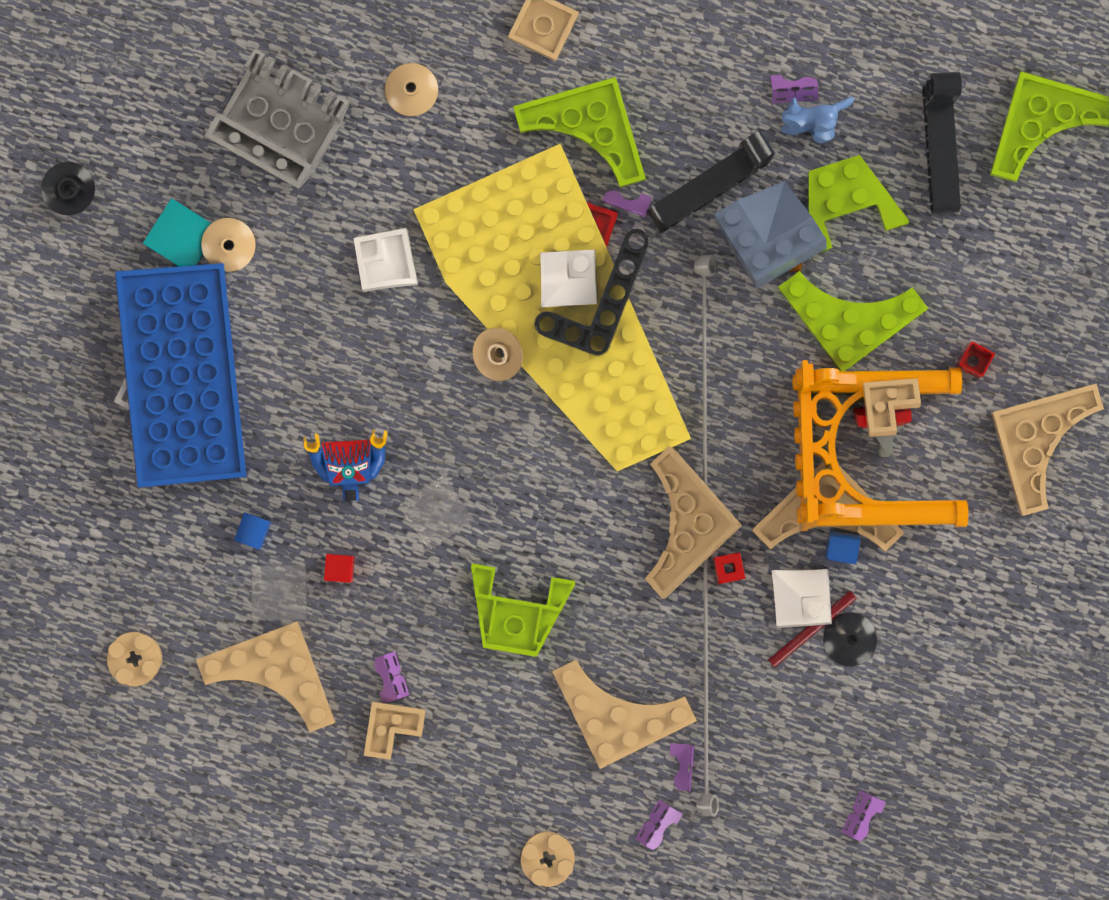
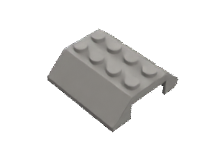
(278, 121)

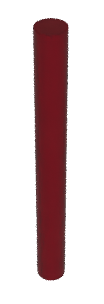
(809, 631)

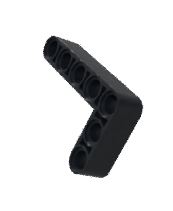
(940, 94)
(750, 156)
(606, 304)

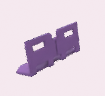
(780, 83)
(636, 206)
(388, 693)
(683, 753)
(875, 805)
(670, 817)

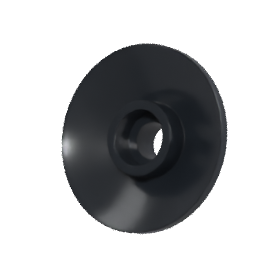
(57, 180)
(837, 646)

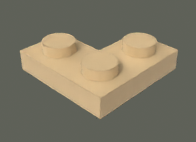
(883, 399)
(385, 722)

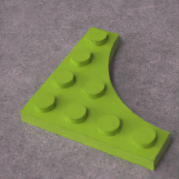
(1038, 112)
(593, 116)
(849, 328)

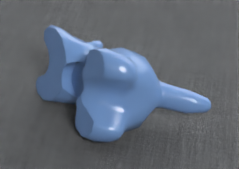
(817, 120)

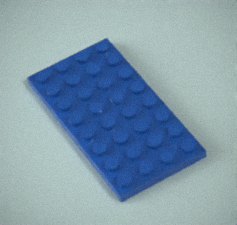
(180, 375)

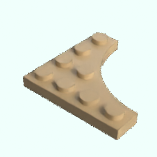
(1030, 436)
(782, 519)
(696, 527)
(278, 662)
(614, 725)

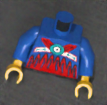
(348, 462)

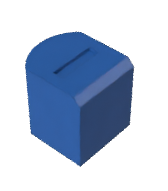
(252, 531)
(842, 547)

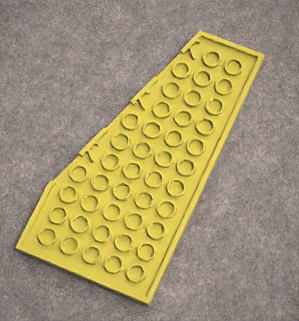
(490, 257)

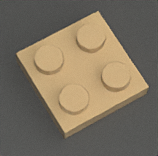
(543, 27)

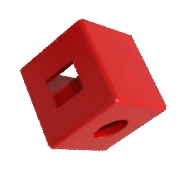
(984, 359)
(736, 560)
(339, 568)

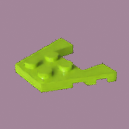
(847, 189)
(513, 623)

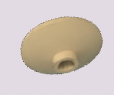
(414, 102)
(232, 230)
(487, 355)

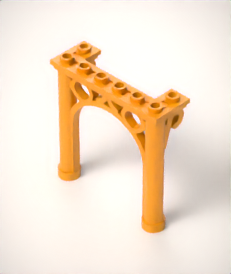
(868, 511)

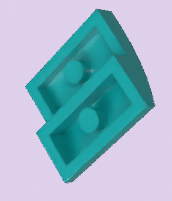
(178, 235)

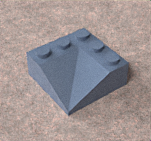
(770, 232)

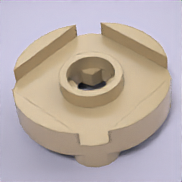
(126, 672)
(533, 852)

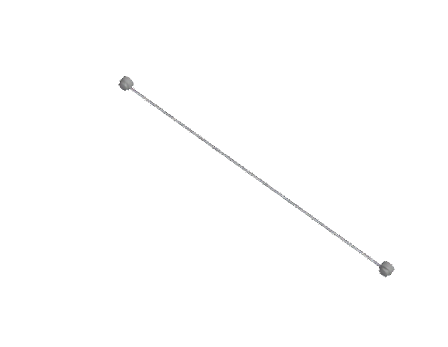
(707, 804)

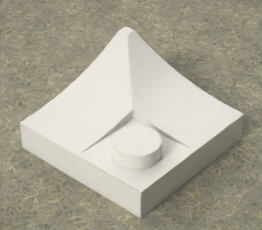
(385, 260)
(568, 278)
(801, 597)

